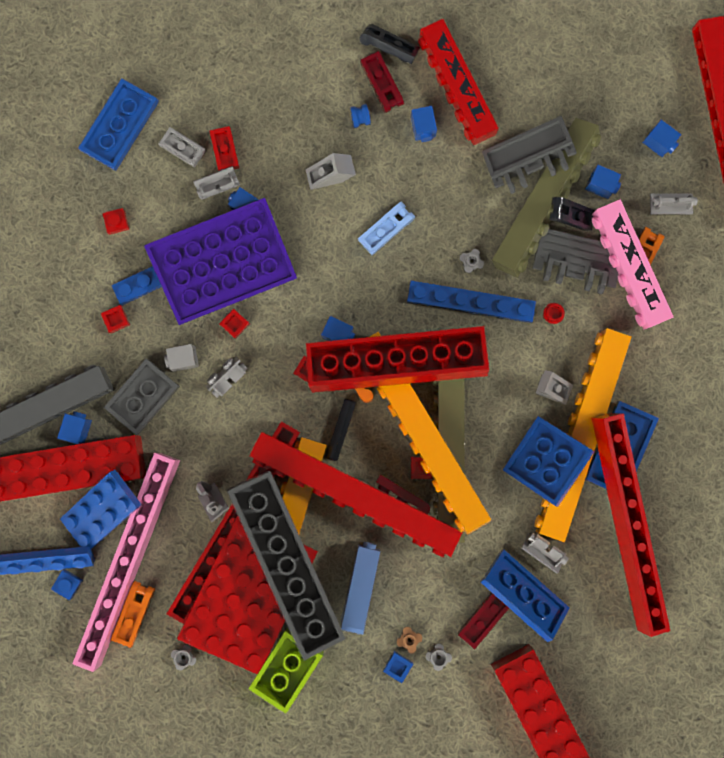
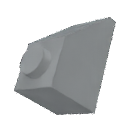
(330, 171)

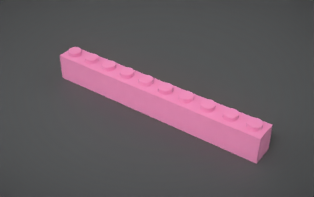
(126, 562)

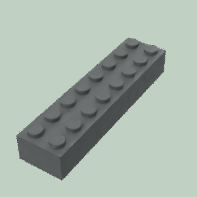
(286, 564)

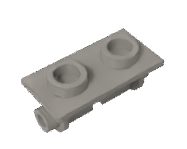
(216, 183)
(672, 204)
(230, 370)
(211, 500)
(538, 548)

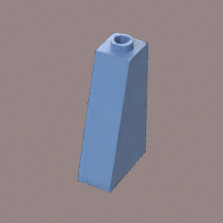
(360, 588)

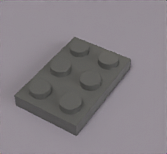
(141, 397)

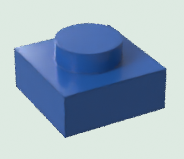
(66, 584)
(398, 667)

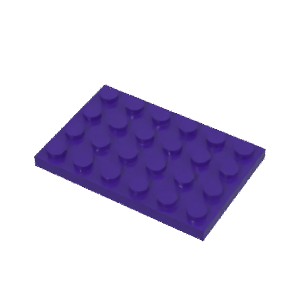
(221, 261)

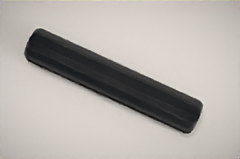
(341, 430)

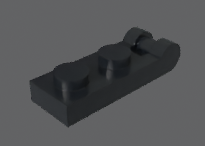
(389, 43)
(571, 213)

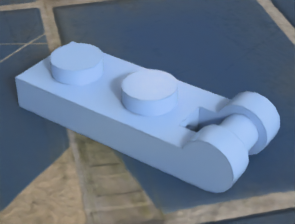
(385, 228)

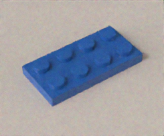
(118, 124)
(640, 429)
(100, 510)
(525, 595)

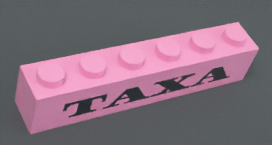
(631, 264)

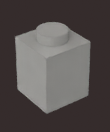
(181, 358)

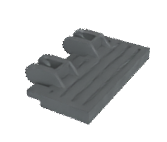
(528, 151)
(579, 257)

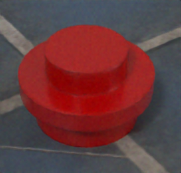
(553, 313)

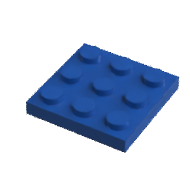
(548, 461)

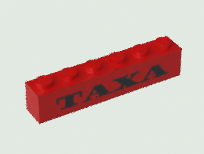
(458, 82)

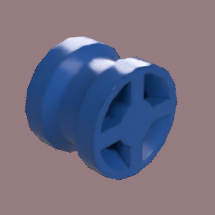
(360, 115)

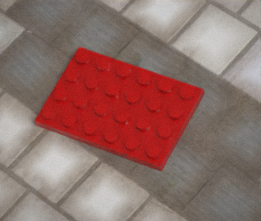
(235, 607)

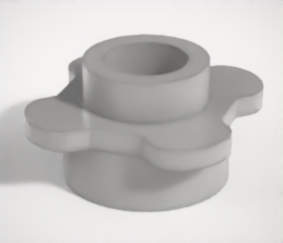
(468, 266)
(183, 663)
(438, 663)

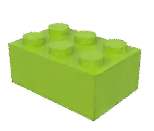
(284, 673)

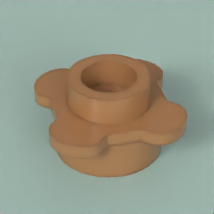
(410, 646)

